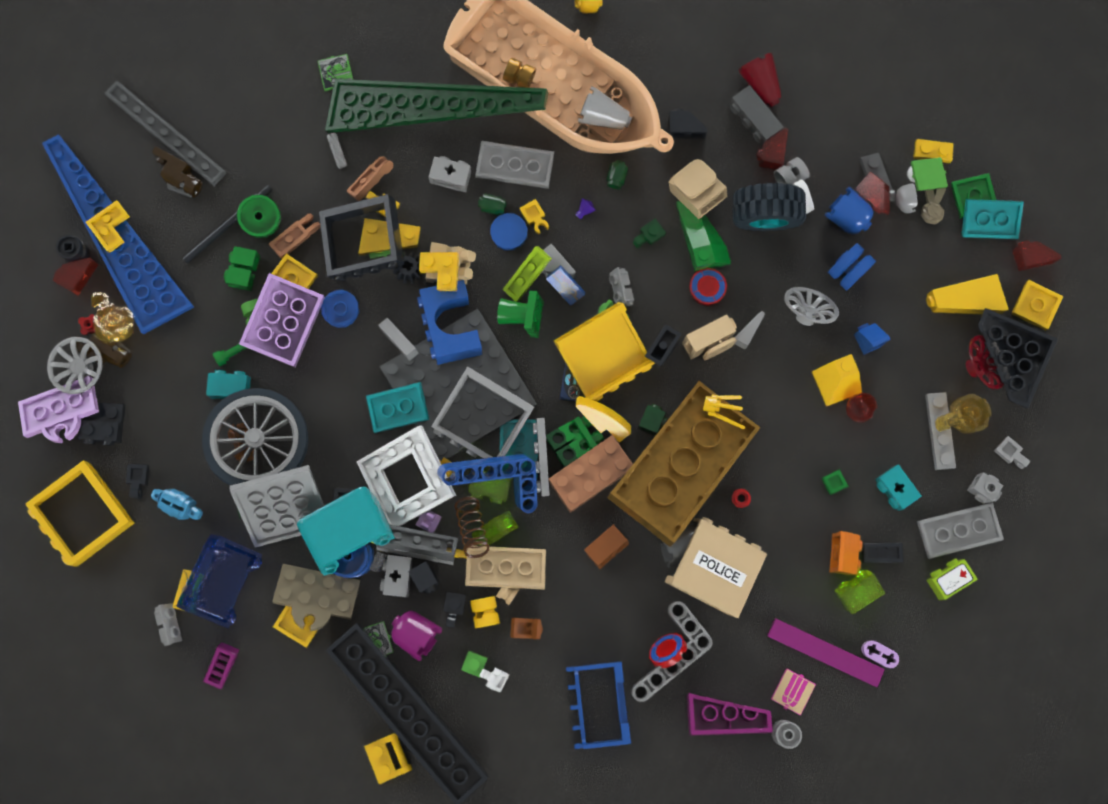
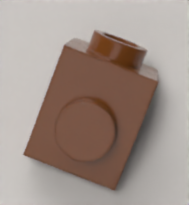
(526, 628)

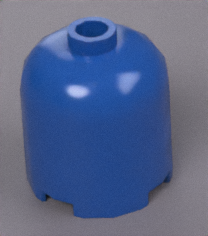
(851, 212)

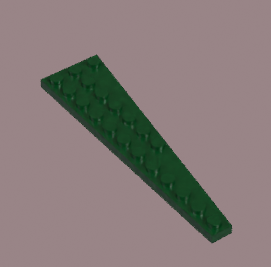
(391, 103)

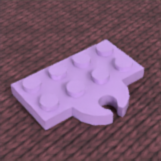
(57, 410)

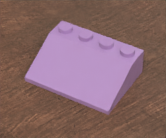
(282, 320)

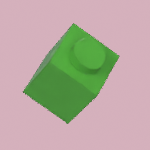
(474, 663)

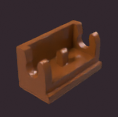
(606, 546)

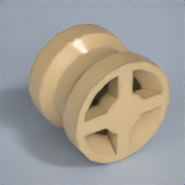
(507, 594)

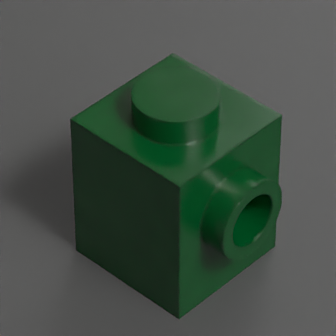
(652, 419)

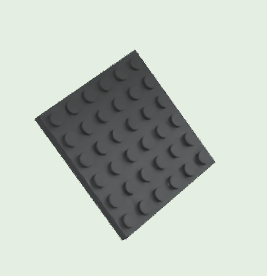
(475, 409)

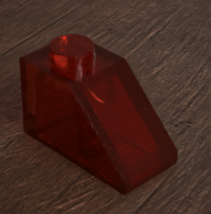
(773, 151)
(1033, 255)
(75, 275)

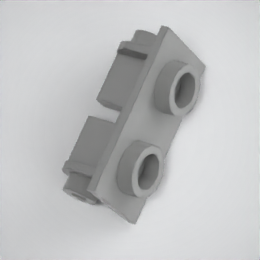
(619, 279)
(166, 615)

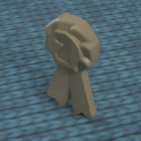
(932, 211)

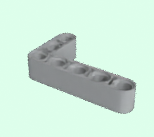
(682, 664)

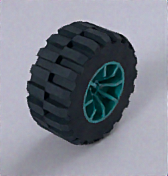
(769, 207)

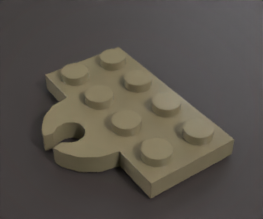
(315, 595)

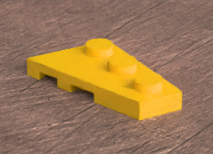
(376, 238)

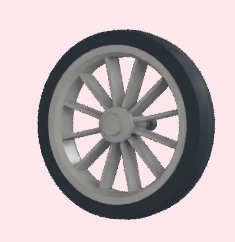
(254, 437)

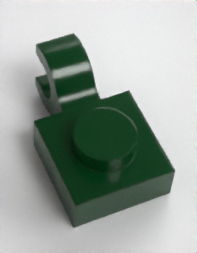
(650, 232)

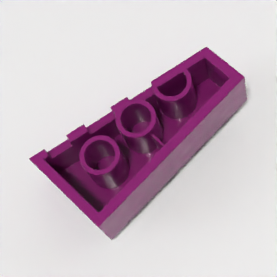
(719, 717)

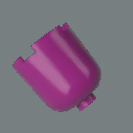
(414, 634)

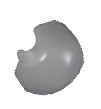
(906, 198)

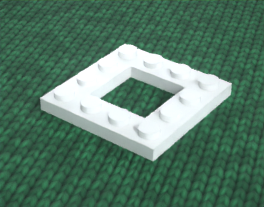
(373, 466)

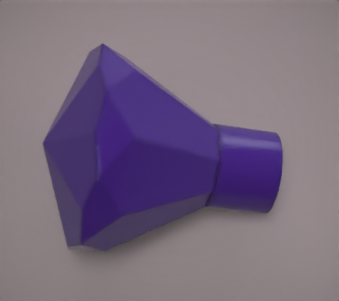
(585, 208)

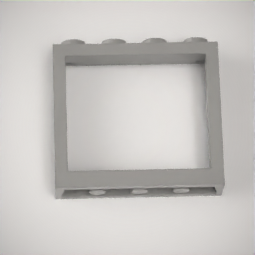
(500, 391)

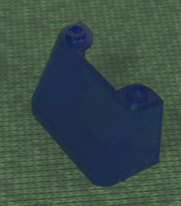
(218, 580)

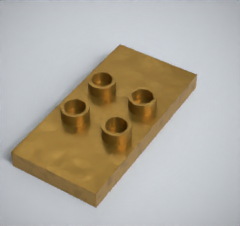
(682, 466)

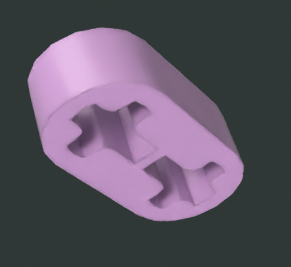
(878, 657)

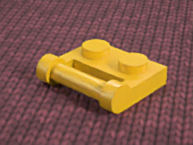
(382, 760)

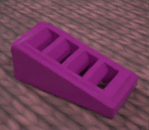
(228, 650)

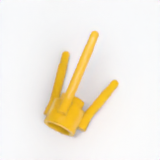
(713, 404)

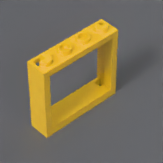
(107, 496)

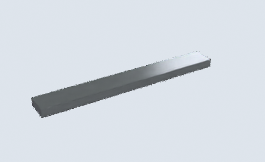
(165, 133)

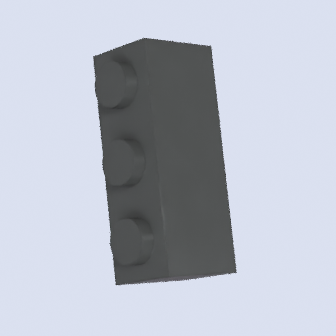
(755, 115)

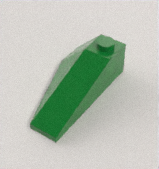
(702, 240)

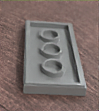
(514, 164)
(960, 530)

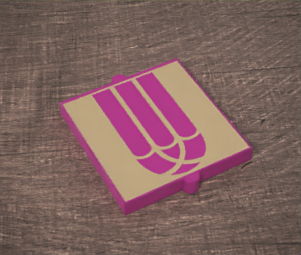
(793, 691)

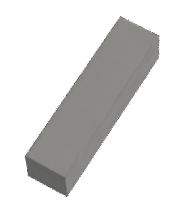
(398, 339)

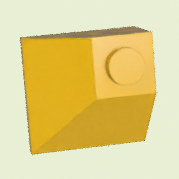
(838, 380)

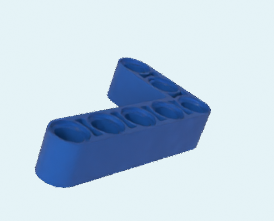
(495, 473)

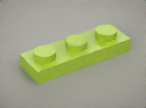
(527, 273)

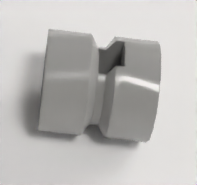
(792, 172)
(786, 734)

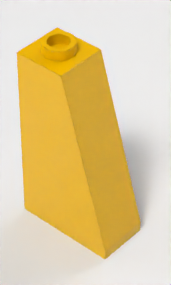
(969, 297)

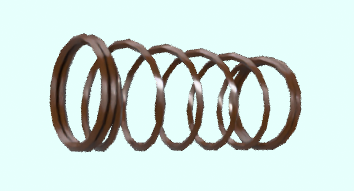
(471, 539)

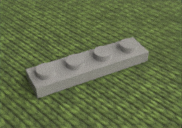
(941, 441)
(540, 449)

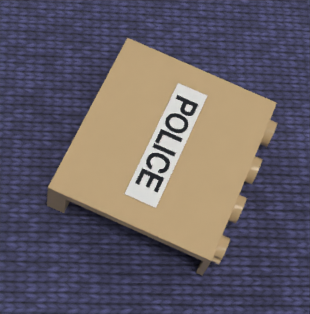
(718, 568)

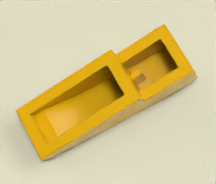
(604, 418)

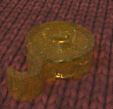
(111, 321)
(966, 414)

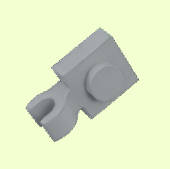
(1010, 451)

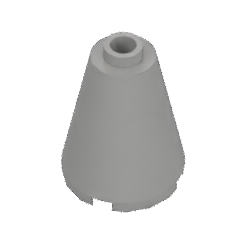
(604, 111)

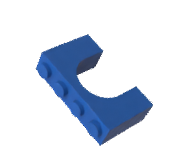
(447, 346)

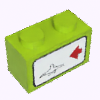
(951, 579)

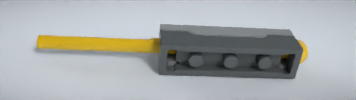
(423, 545)

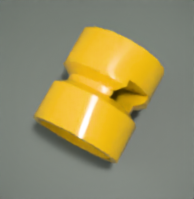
(485, 612)

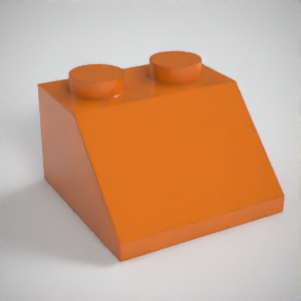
(845, 553)

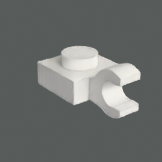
(495, 679)

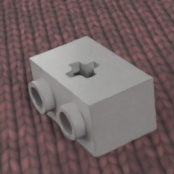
(456, 180)
(402, 585)

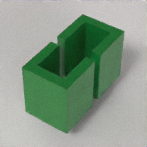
(239, 273)

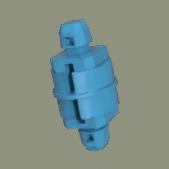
(176, 504)

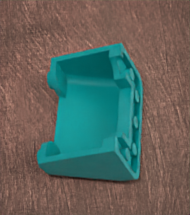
(344, 528)

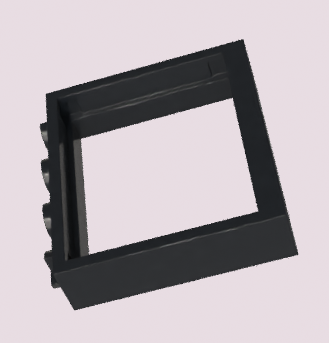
(356, 209)

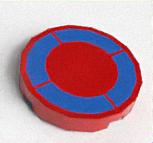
(708, 286)
(667, 650)

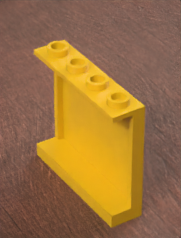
(604, 352)

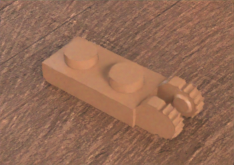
(369, 178)
(294, 236)

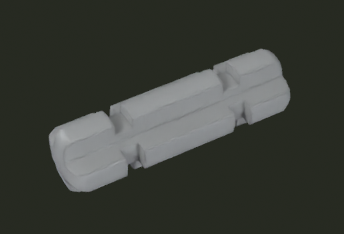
(337, 150)

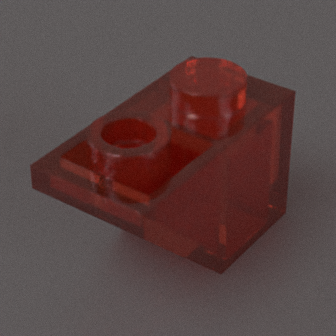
(875, 191)

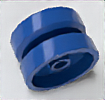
(851, 266)
(358, 563)

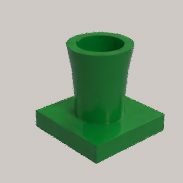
(522, 313)

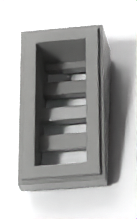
(745, 335)

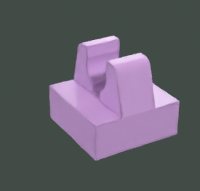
(429, 521)

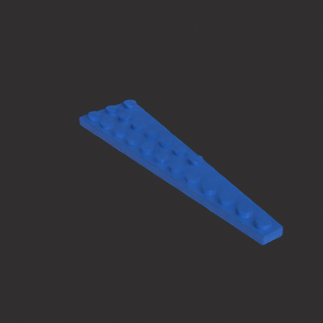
(135, 270)

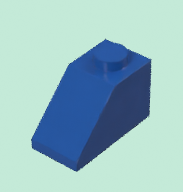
(870, 337)

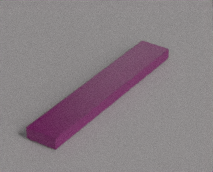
(826, 652)

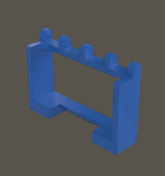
(624, 725)

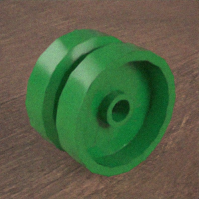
(253, 206)

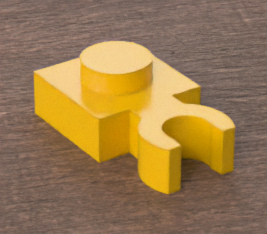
(533, 214)

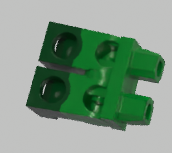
(577, 435)

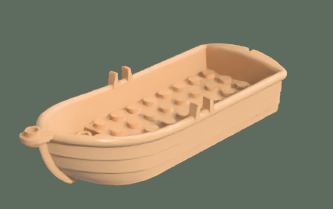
(565, 66)

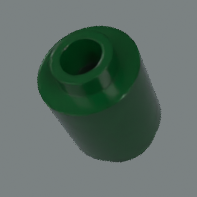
(616, 174)
(492, 204)

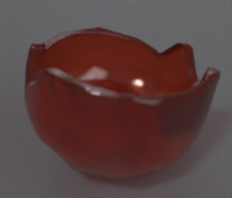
(861, 407)

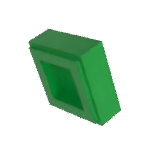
(834, 482)

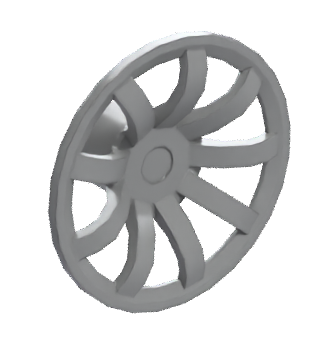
(809, 312)
(77, 366)

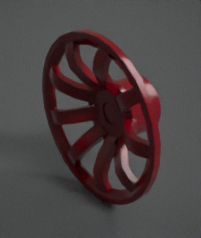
(979, 365)

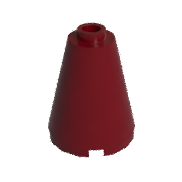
(763, 78)

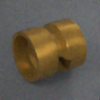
(518, 73)

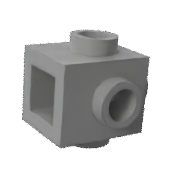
(985, 488)

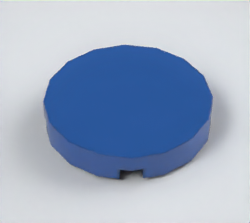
(508, 231)
(340, 308)

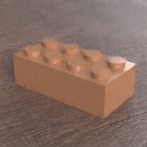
(590, 473)

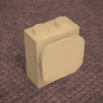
(698, 188)
(711, 338)

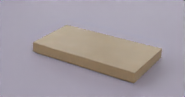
(506, 568)

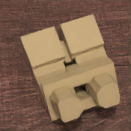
(465, 258)

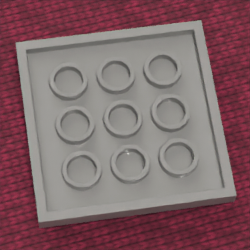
(276, 504)

